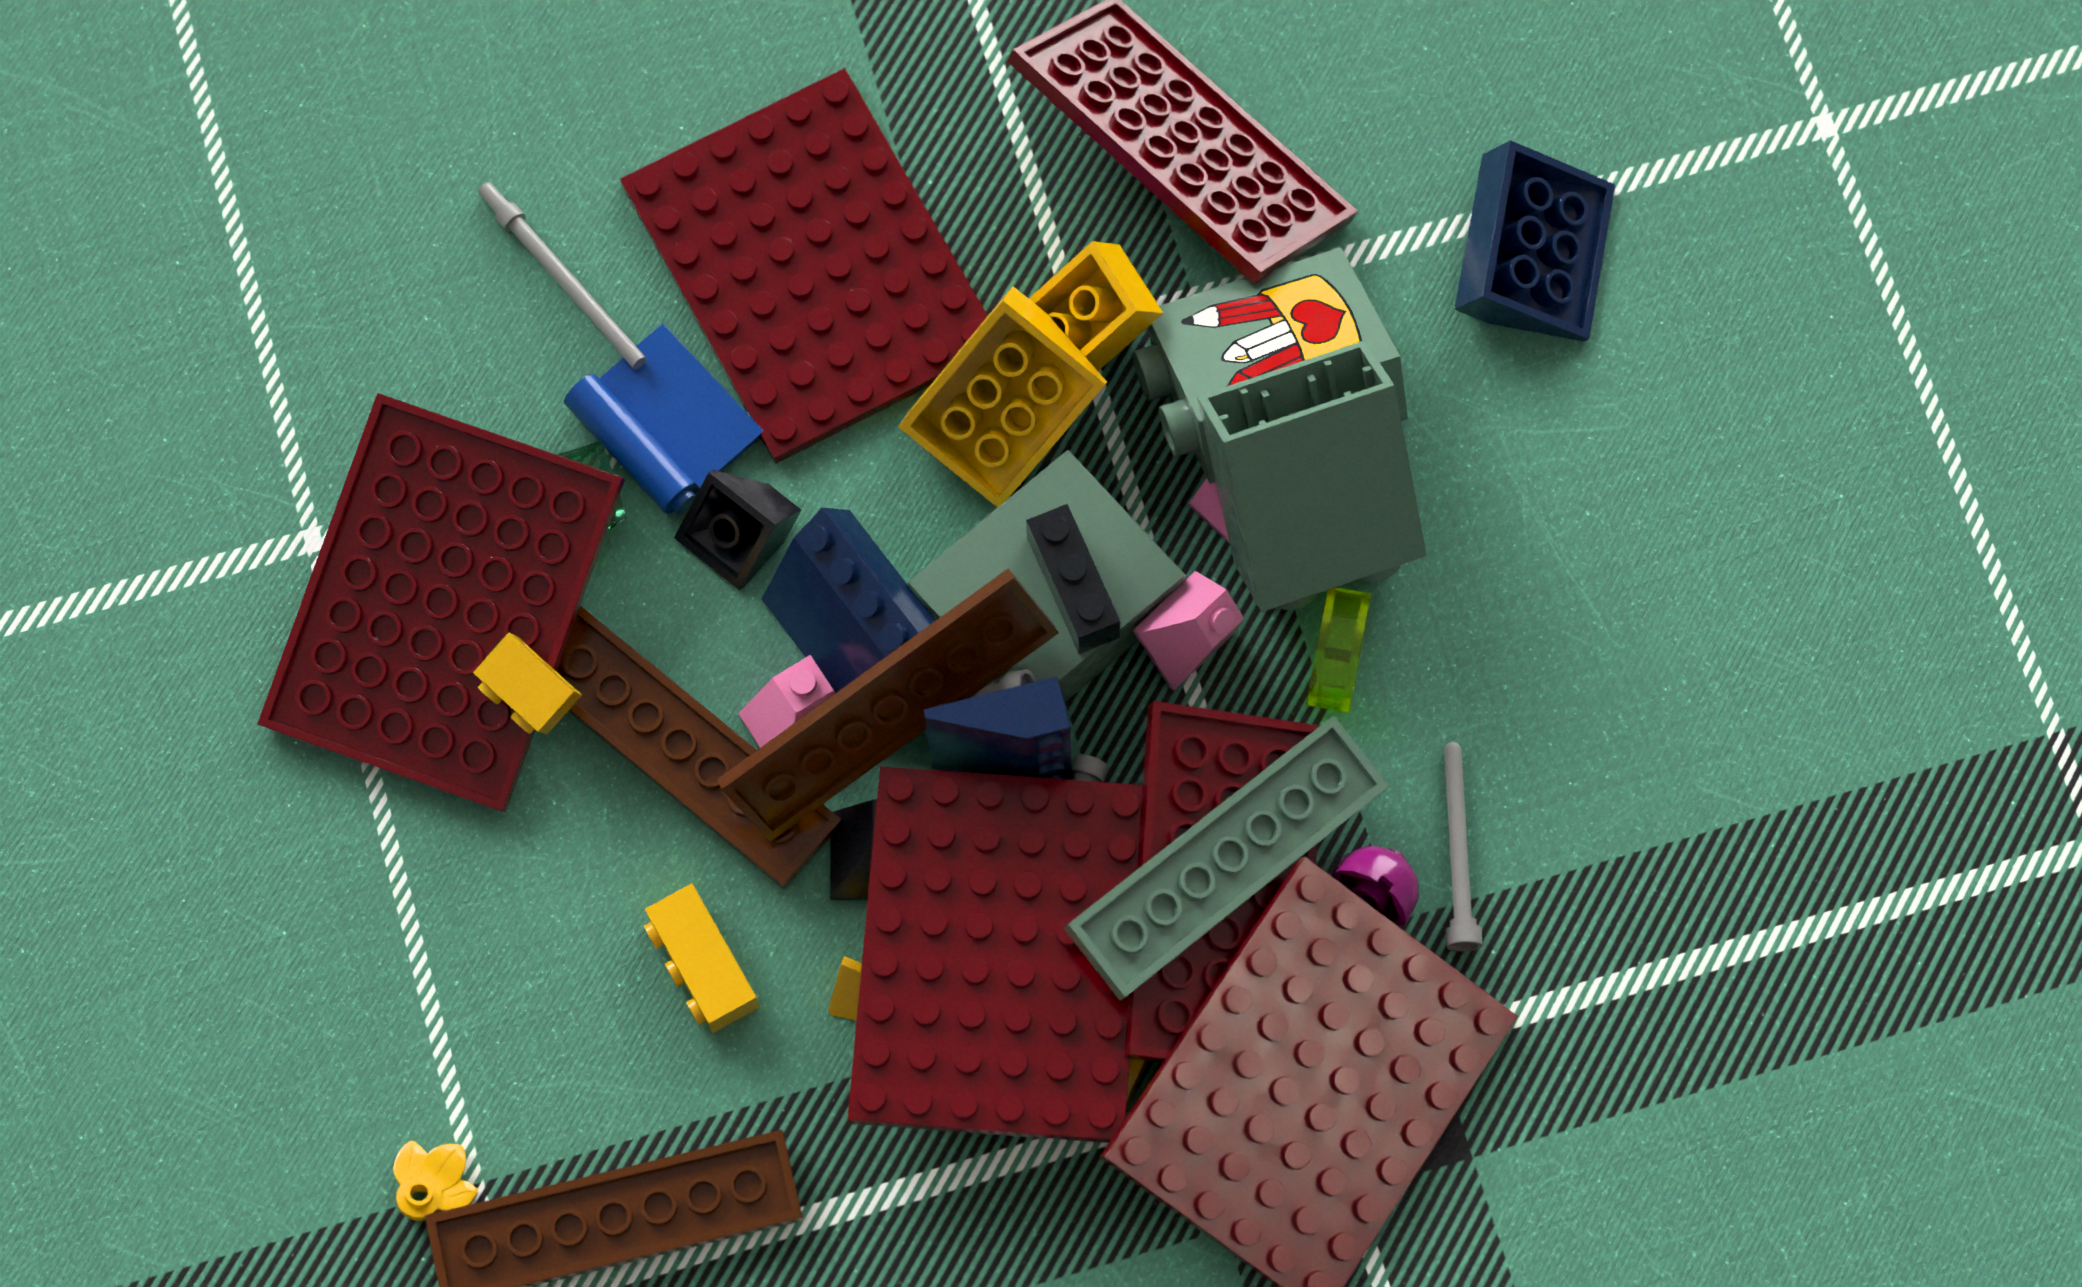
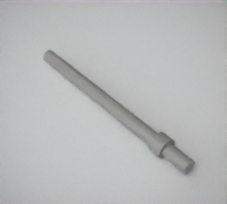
(513, 220)

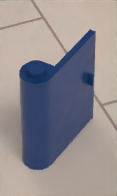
(664, 420)

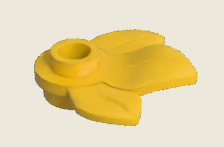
(436, 1175)

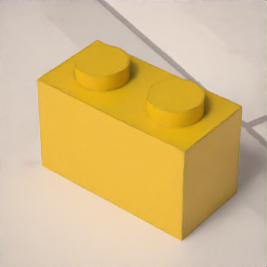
(526, 685)

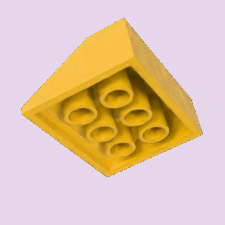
(1004, 398)

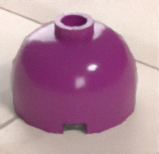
(1381, 880)

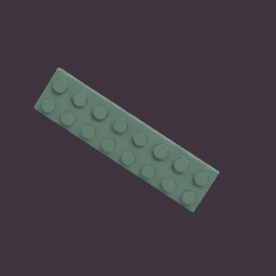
(1225, 858)

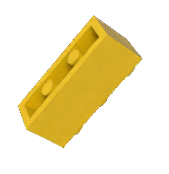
(700, 959)

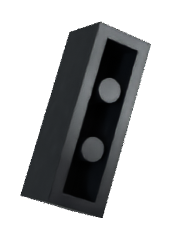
(1073, 579)

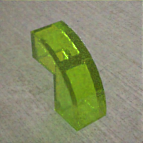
(1338, 649)

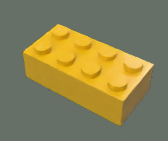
(1099, 302)

